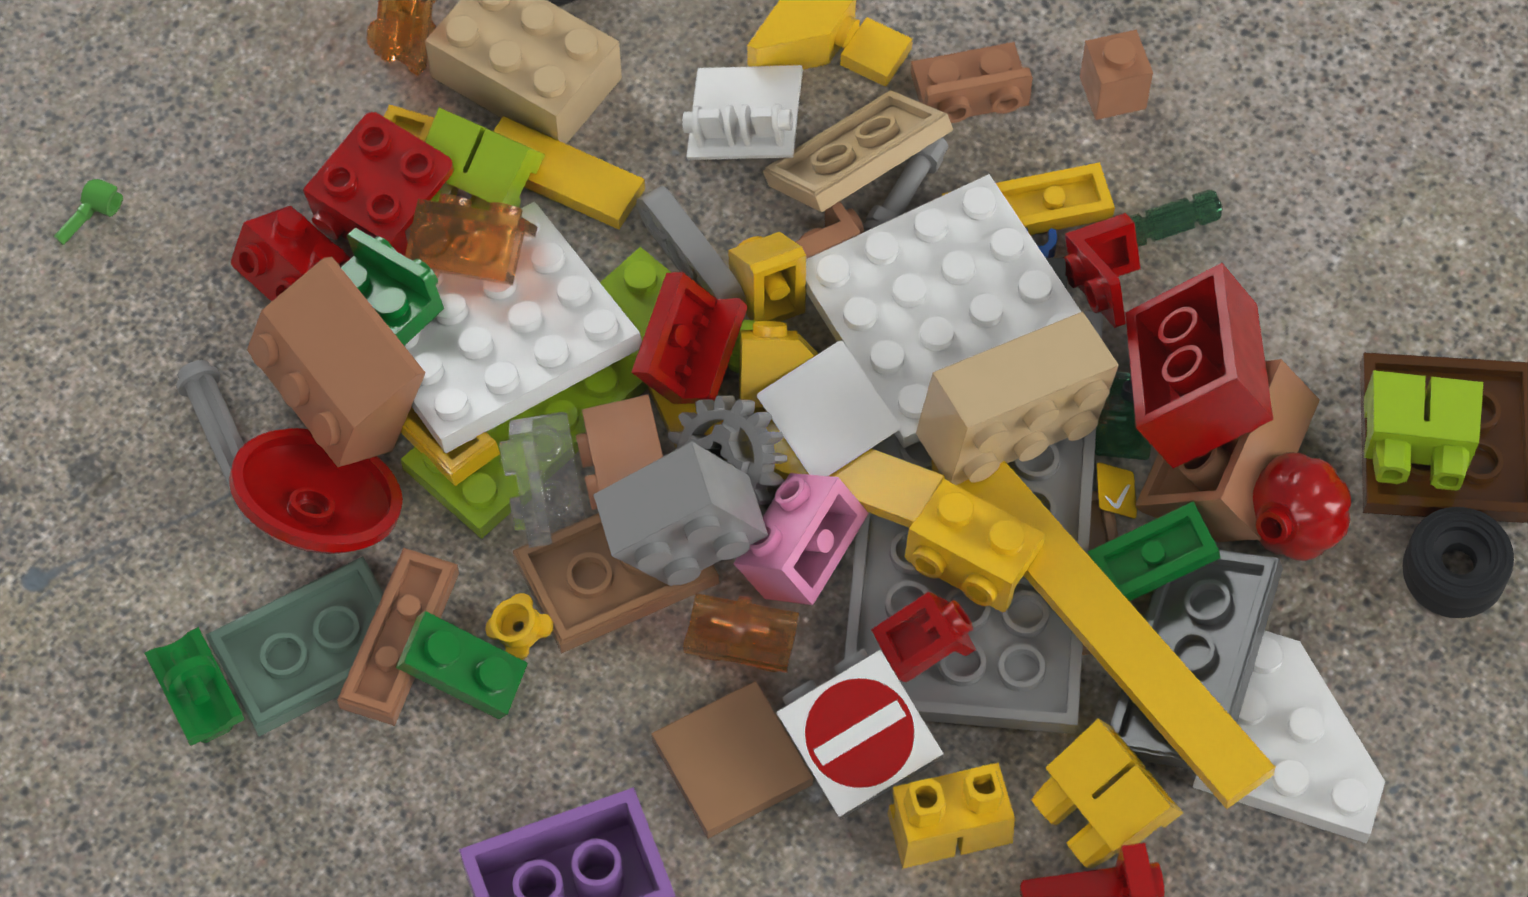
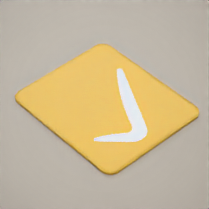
(1116, 490)

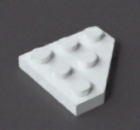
(1317, 757)

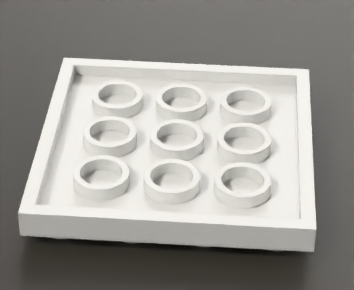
(934, 292)
(516, 343)

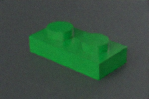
(1157, 552)
(462, 665)

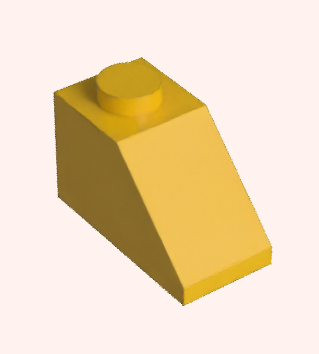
(803, 33)
(771, 276)
(768, 355)

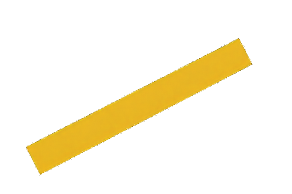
(1131, 648)

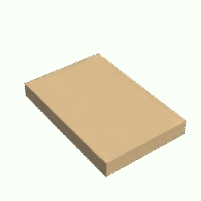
(857, 150)

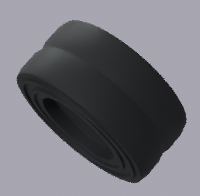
(1466, 532)

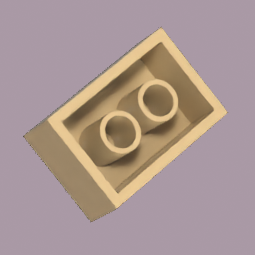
(525, 62)
(1016, 399)

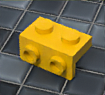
(972, 545)

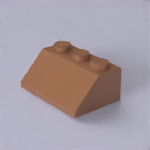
(337, 364)
(1226, 476)

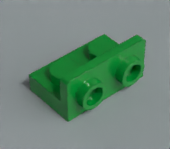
(393, 284)

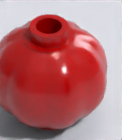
(1300, 506)

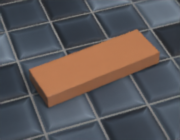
(374, 682)

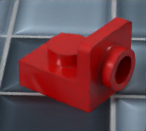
(923, 635)

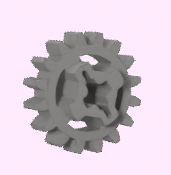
(740, 437)

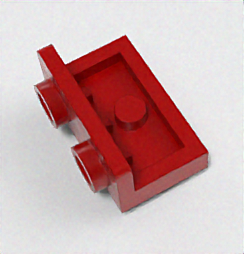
(280, 250)
(688, 341)

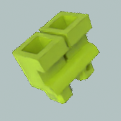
(483, 161)
(1422, 426)

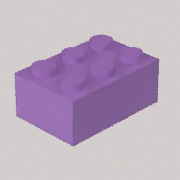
(577, 853)

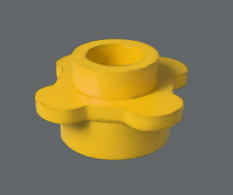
(510, 613)

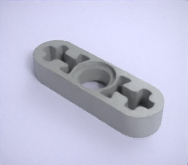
(686, 244)

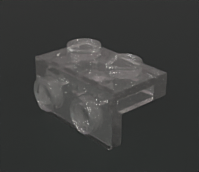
(546, 476)

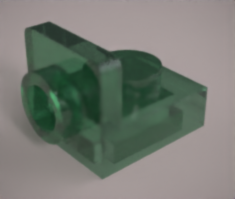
(1117, 426)

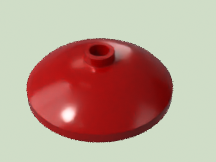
(307, 501)

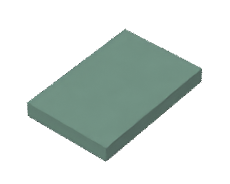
(298, 646)

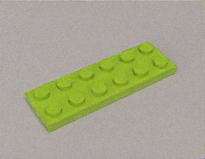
(485, 495)

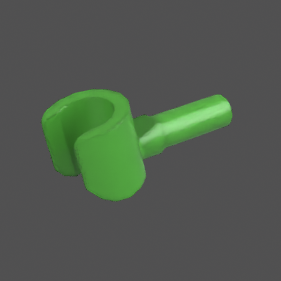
(97, 197)

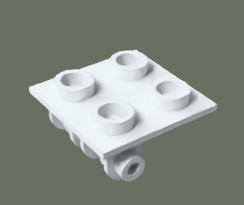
(744, 113)

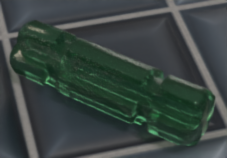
(1177, 216)

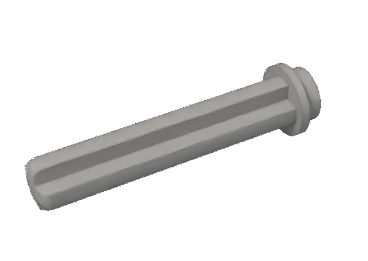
(199, 383)

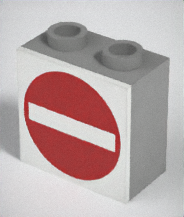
(858, 732)

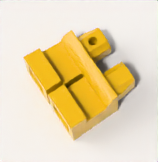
(1111, 791)
(951, 810)

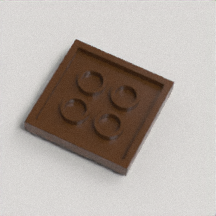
(1499, 469)

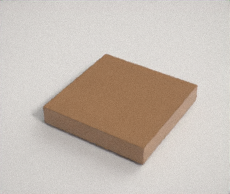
(732, 759)

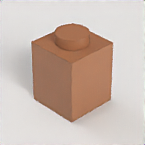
(1116, 74)

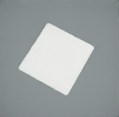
(829, 411)

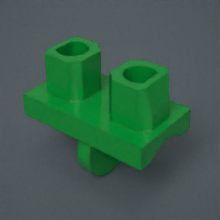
(195, 688)

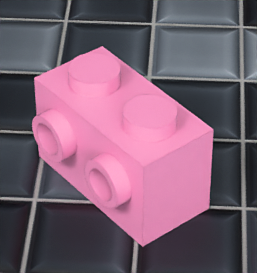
(806, 538)

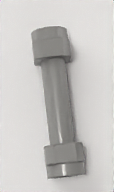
(918, 166)

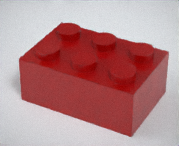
(1198, 366)

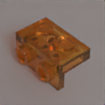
(468, 239)

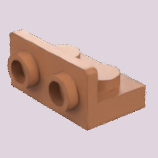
(973, 82)

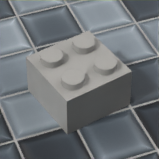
(681, 515)

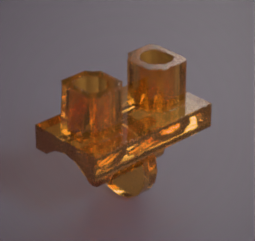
(402, 31)
(741, 632)

